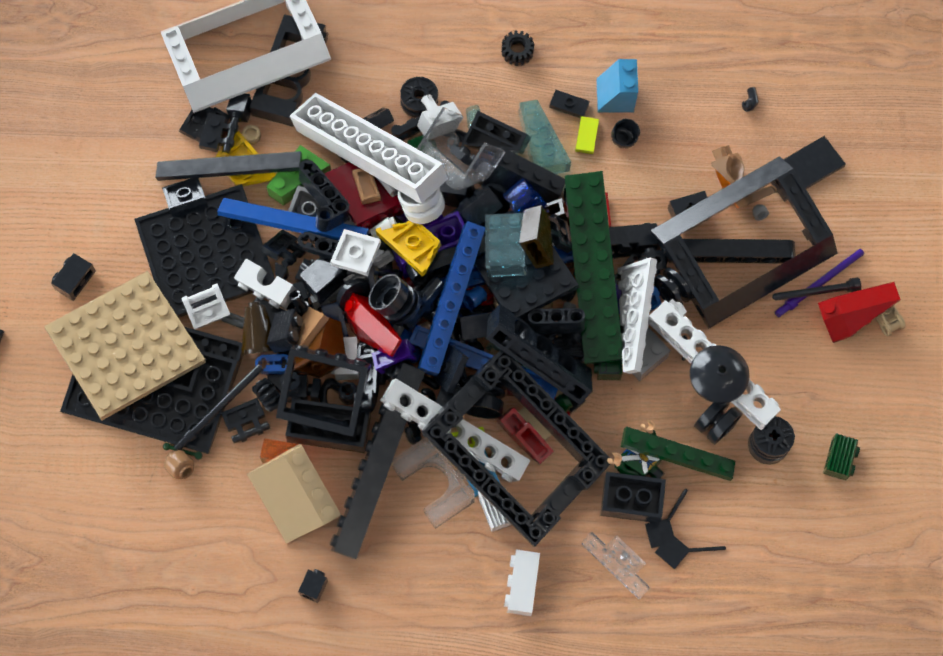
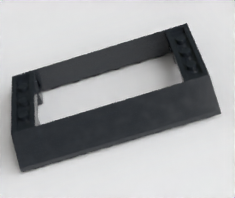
(789, 185)
(544, 408)

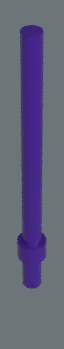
(792, 303)

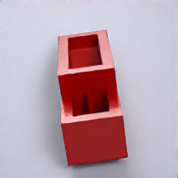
(525, 435)

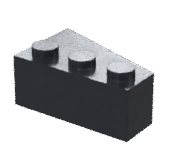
(496, 134)

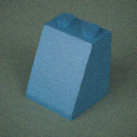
(618, 87)

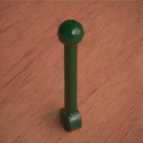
(198, 455)

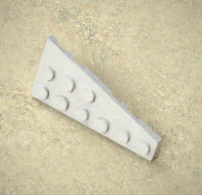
(635, 305)

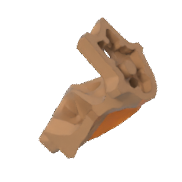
(730, 169)

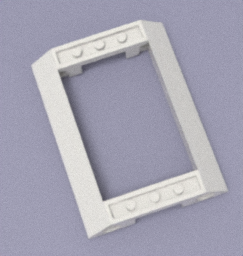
(250, 74)

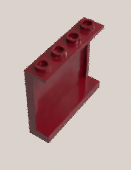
(366, 214)

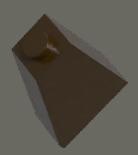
(536, 237)

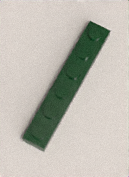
(678, 453)

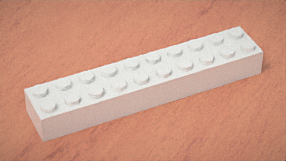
(369, 148)

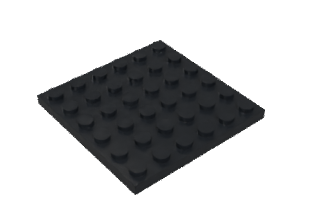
(200, 250)

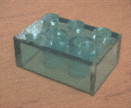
(502, 245)

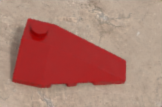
(854, 310)
(370, 325)

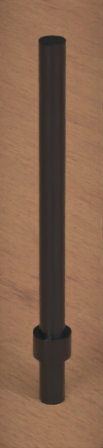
(191, 434)

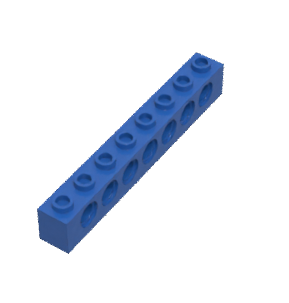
(451, 298)

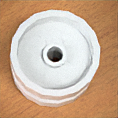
(424, 212)

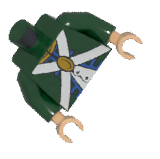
(637, 463)

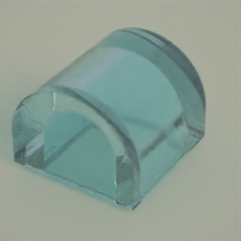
(470, 114)

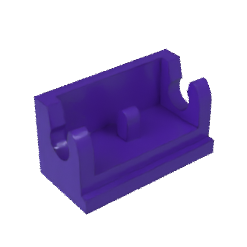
(403, 352)

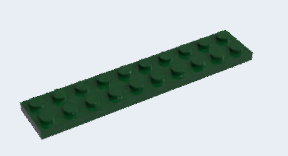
(594, 267)

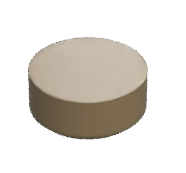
(251, 134)

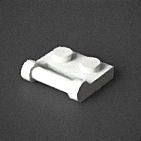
(208, 312)

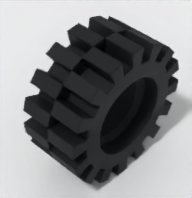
(517, 38)

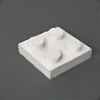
(355, 252)

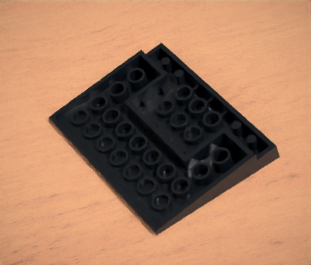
(177, 405)

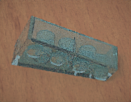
(544, 144)

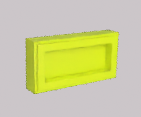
(587, 135)

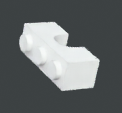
(251, 277)

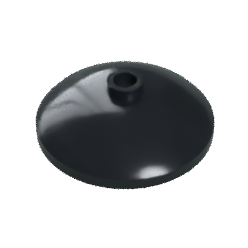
(713, 384)

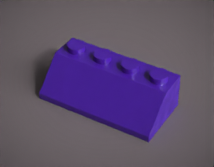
(445, 229)

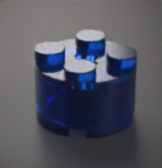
(523, 196)

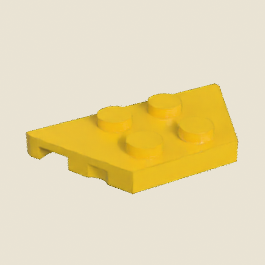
(242, 147)
(412, 244)

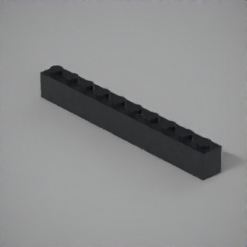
(373, 470)

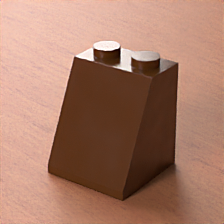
(329, 339)

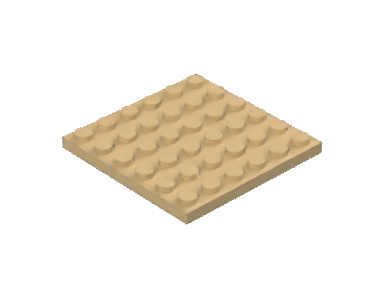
(124, 345)

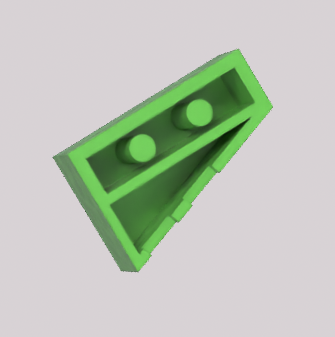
(285, 183)

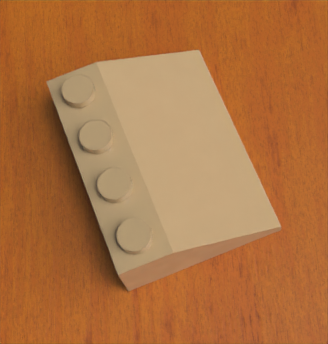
(294, 493)

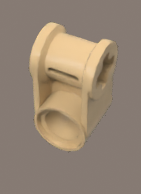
(888, 318)

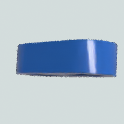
(276, 360)

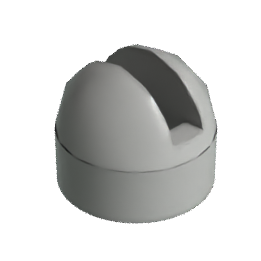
(760, 212)

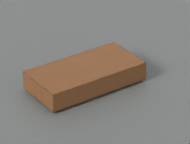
(366, 186)

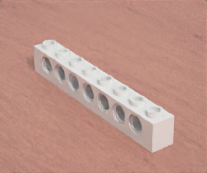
(687, 348)
(516, 462)

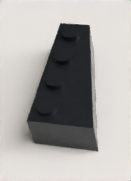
(632, 239)

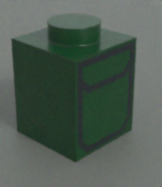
(608, 370)

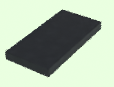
(814, 162)

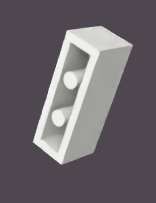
(522, 582)

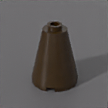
(255, 329)

